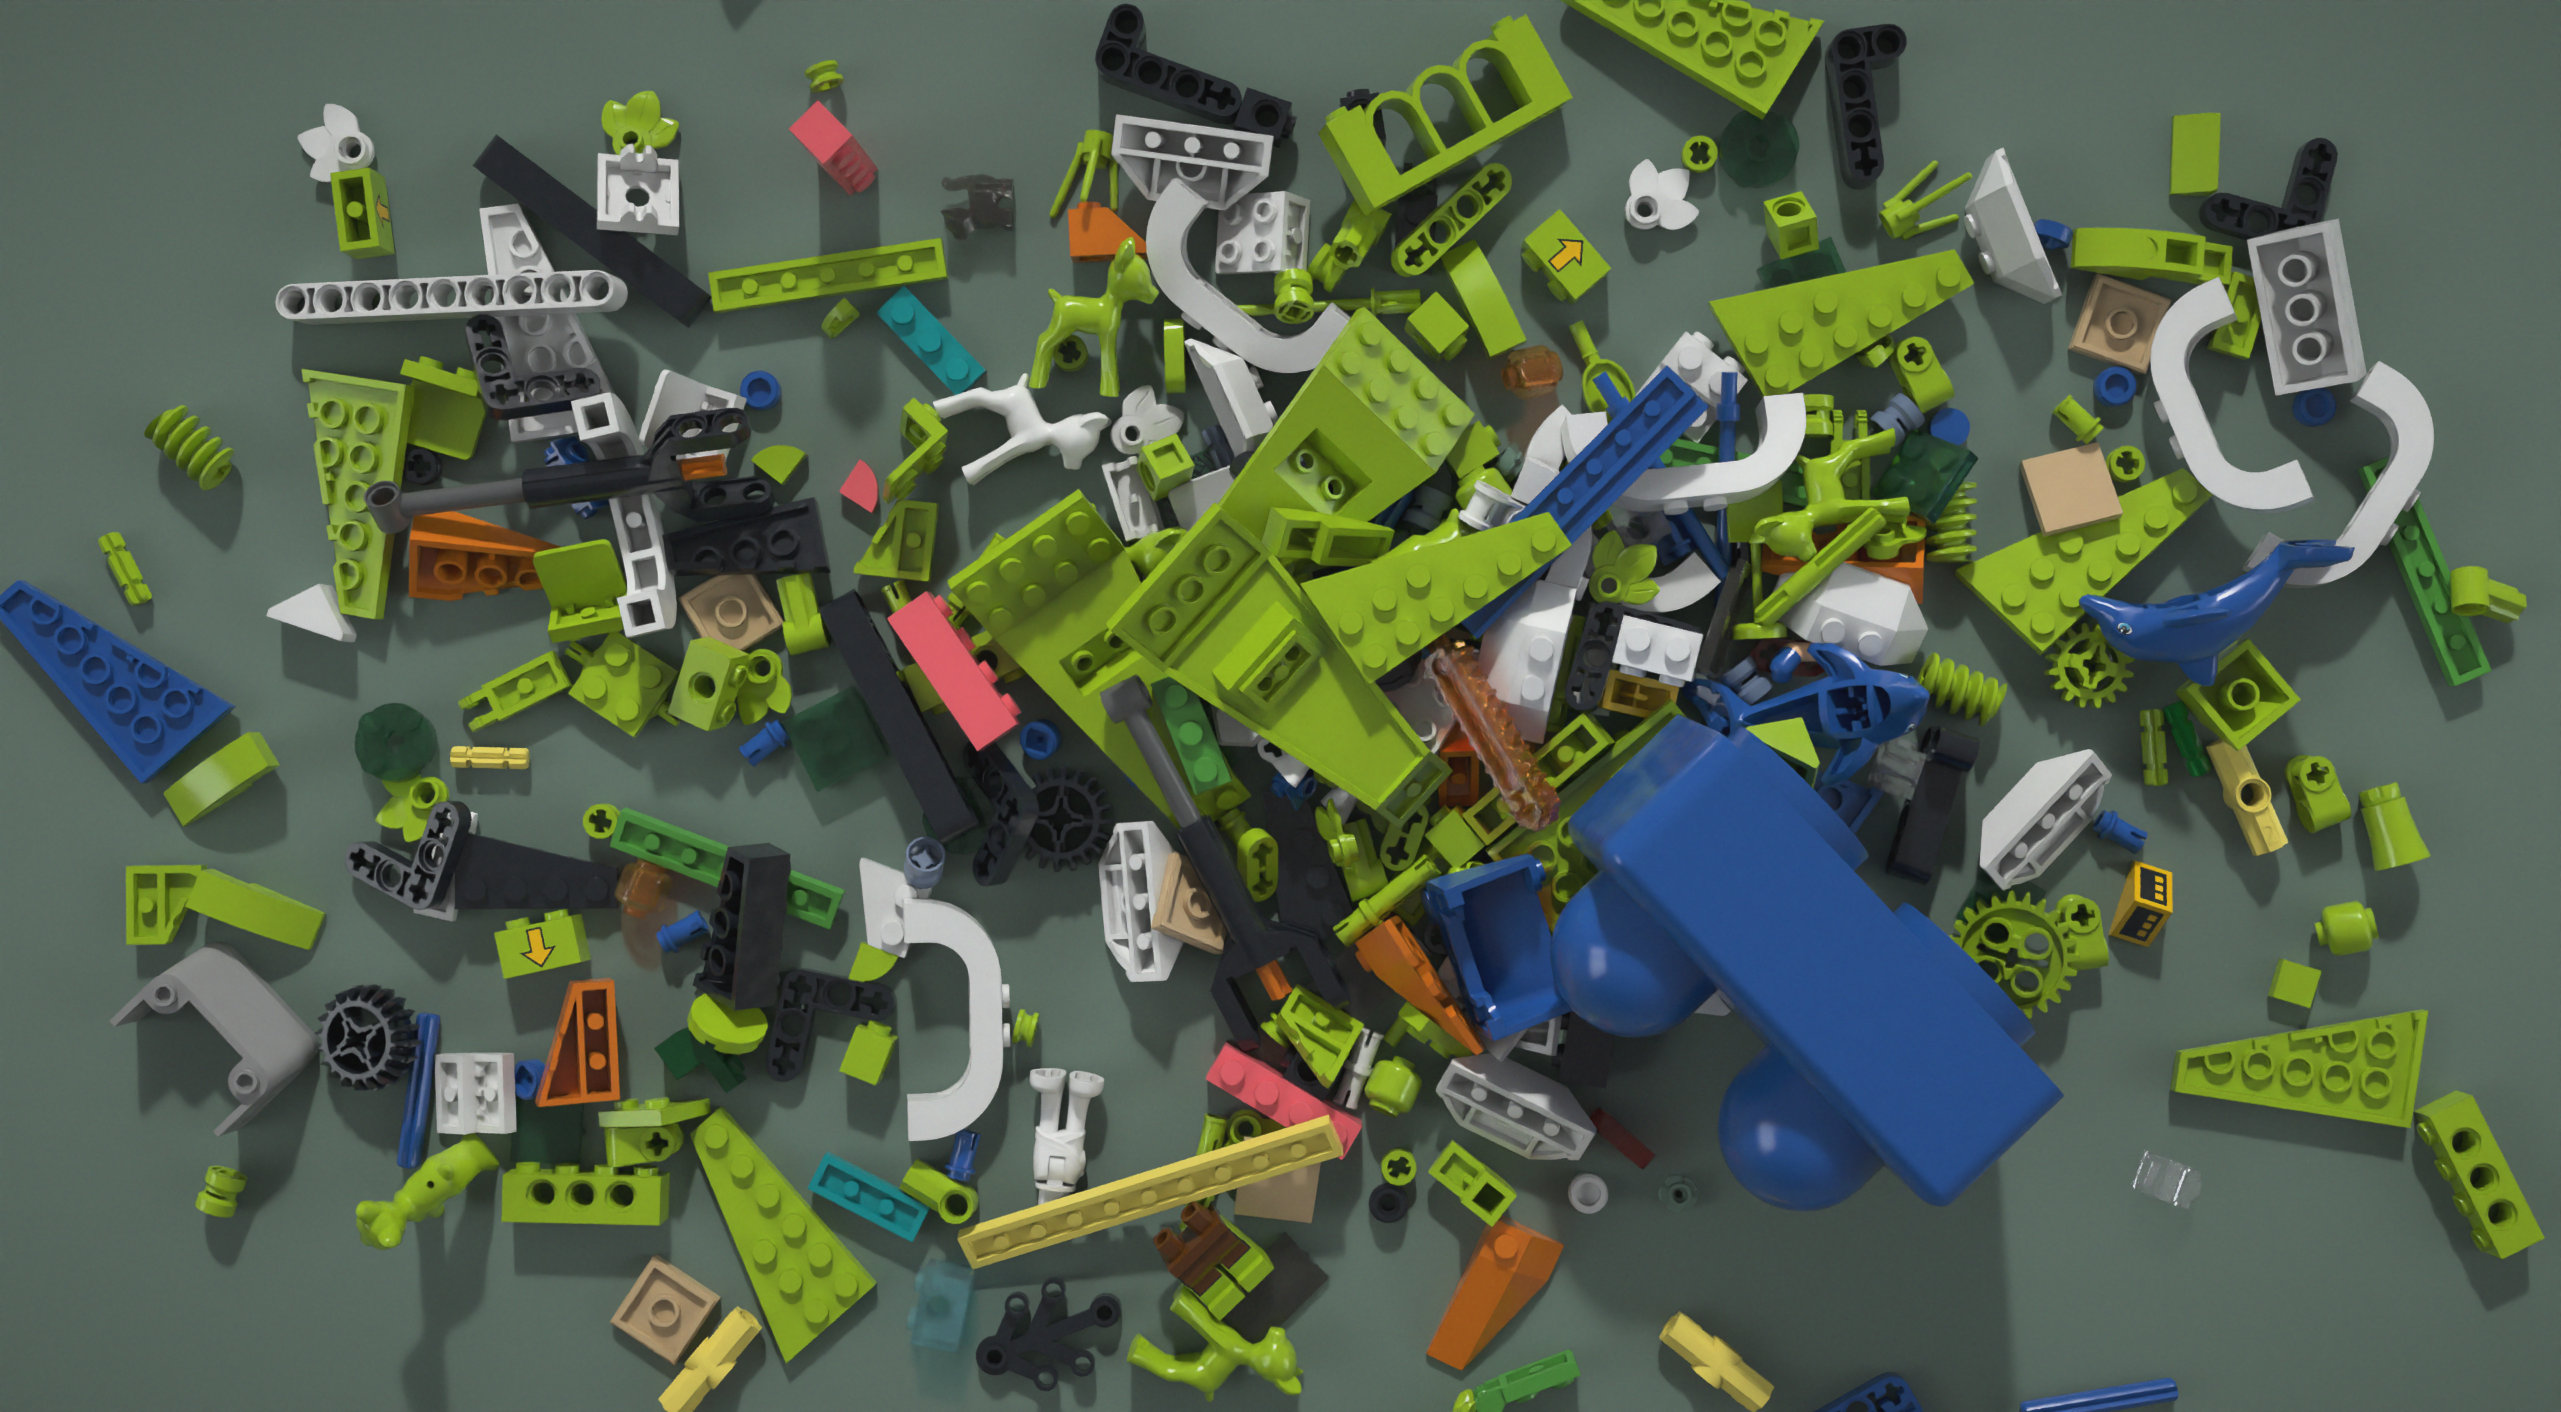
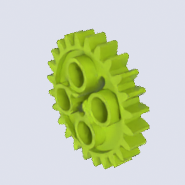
(2021, 921)

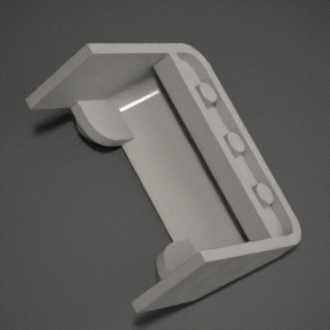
(244, 1012)

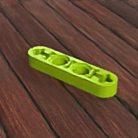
(1453, 222)

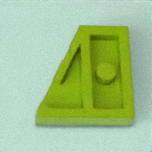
(903, 544)
(157, 901)
(1318, 1032)
(653, 1112)

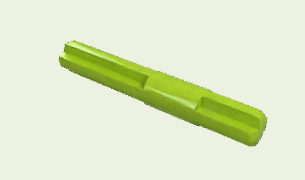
(1820, 566)

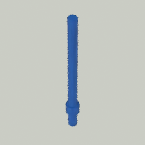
(1727, 413)
(1689, 518)

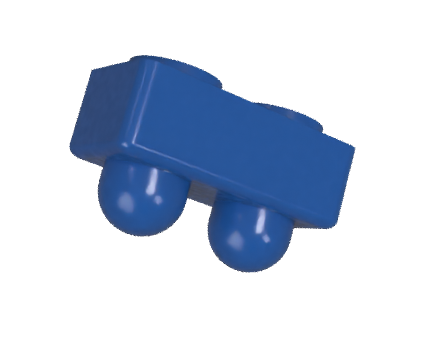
(1871, 1018)

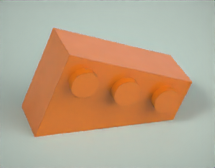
(584, 1047)

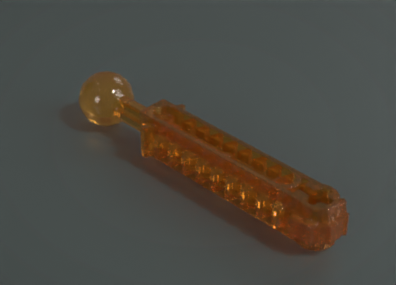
(1492, 733)

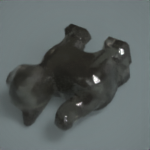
(983, 209)

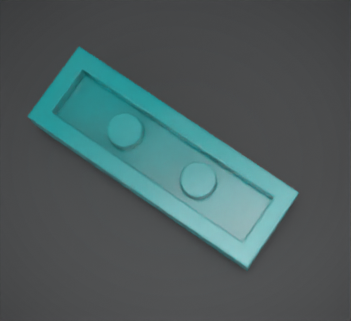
(931, 341)
(868, 1196)

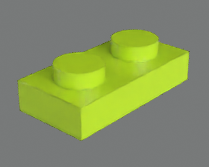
(2238, 336)

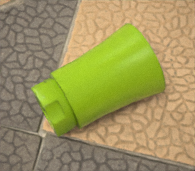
(2391, 828)

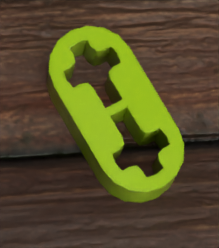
(1174, 356)
(1410, 845)
(1263, 863)

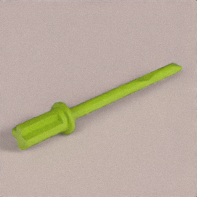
(1380, 303)

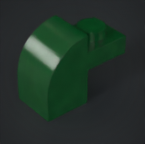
(685, 1053)

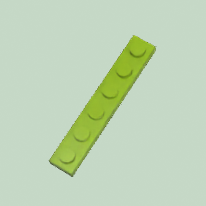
(828, 275)

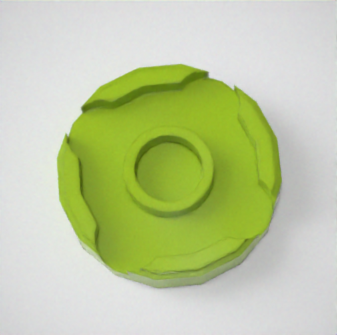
(728, 1029)

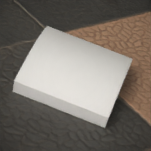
(475, 1093)

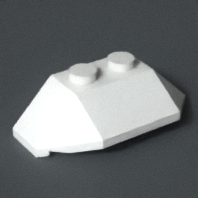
(1210, 160)
(2007, 234)
(1233, 395)
(1861, 614)
(1526, 653)
(2041, 817)
(1130, 892)
(1515, 1108)

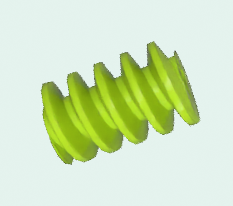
(191, 447)
(1952, 529)
(1961, 688)

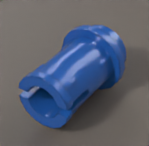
(765, 742)
(2119, 831)
(682, 932)
(963, 1155)

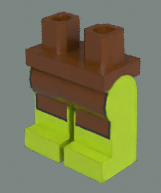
(1211, 1257)

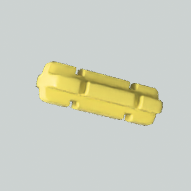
(489, 757)

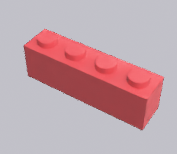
(834, 149)
(954, 670)
(1274, 1096)

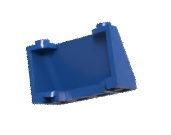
(1499, 944)

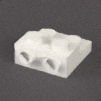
(1701, 371)

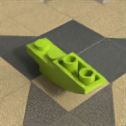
(2150, 254)

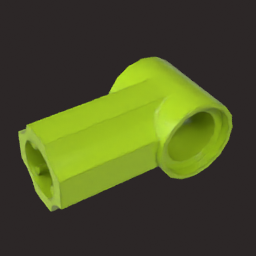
(1358, 236)
(2478, 595)
(803, 623)
(1367, 875)
(936, 1189)

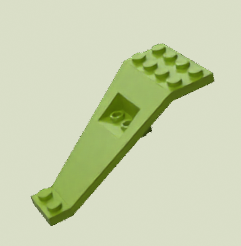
(1363, 423)
(1223, 620)

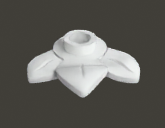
(334, 142)
(1662, 194)
(1148, 419)

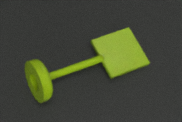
(1741, 521)

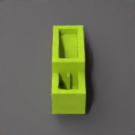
(1482, 300)
(1325, 537)
(221, 777)
(255, 909)

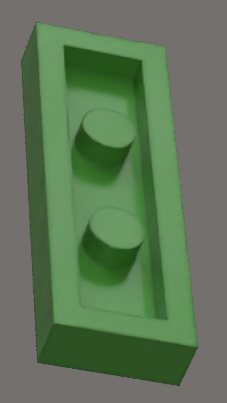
(1192, 735)

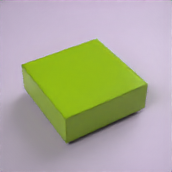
(2294, 983)

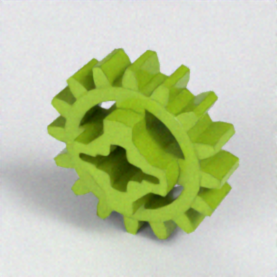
(2083, 680)

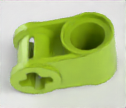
(1922, 377)
(2320, 798)
(2088, 929)
(639, 1144)

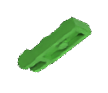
(1525, 1382)

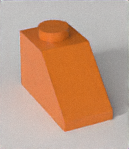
(1097, 234)
(1463, 782)

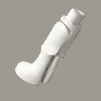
(1060, 1153)

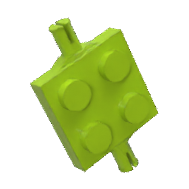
(623, 683)

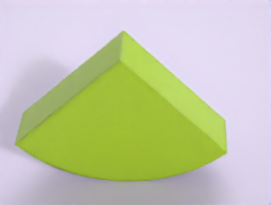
(839, 318)
(1877, 352)
(779, 461)
(871, 963)

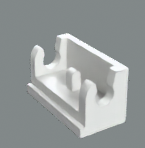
(1132, 501)

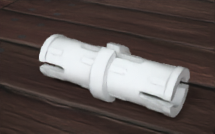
(1358, 1068)

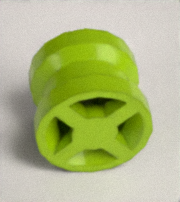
(1325, 269)

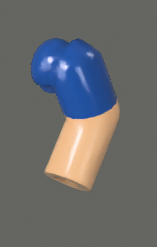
(1788, 659)

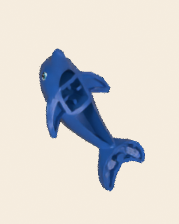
(2201, 625)
(1846, 711)

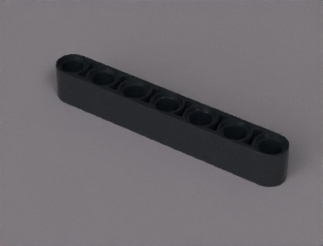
(579, 223)
(899, 717)

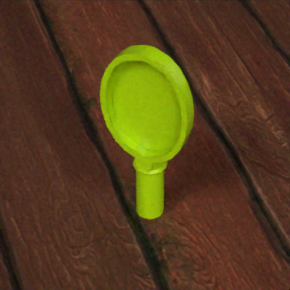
(1594, 368)

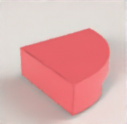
(862, 487)

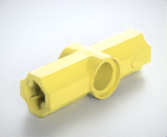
(2258, 817)
(711, 1362)
(1716, 1362)

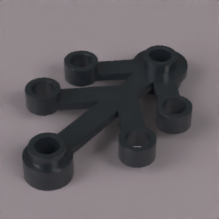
(1041, 1336)

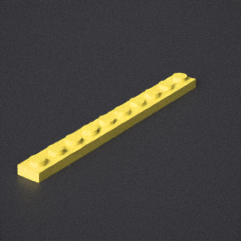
(1151, 1192)

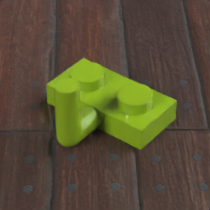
(1423, 1029)

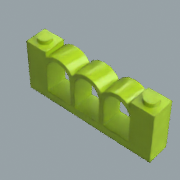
(1523, 66)

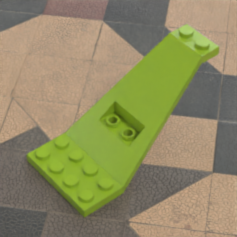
(1048, 607)

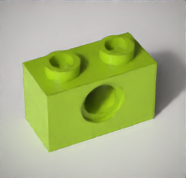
(1437, 329)
(692, 695)

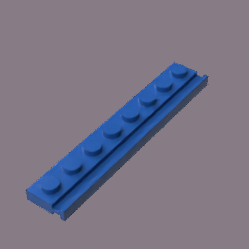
(1605, 472)

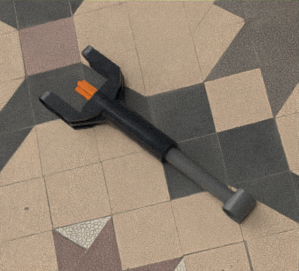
(659, 472)
(1252, 939)

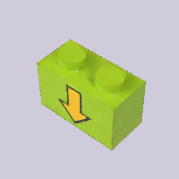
(362, 213)
(1564, 258)
(542, 945)

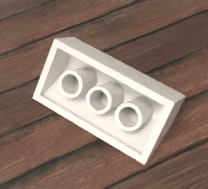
(2307, 307)

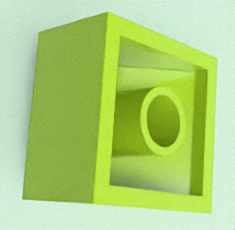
(2244, 697)

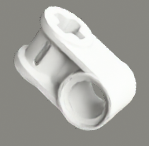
(1490, 508)

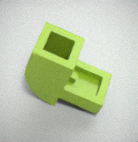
(1473, 1183)

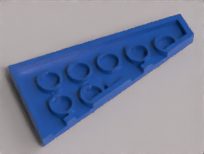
(125, 694)

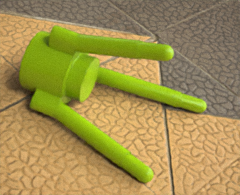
(1096, 152)
(1900, 217)

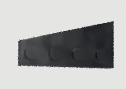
(775, 542)

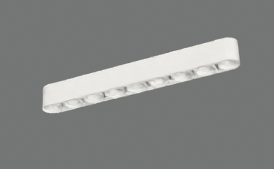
(433, 294)

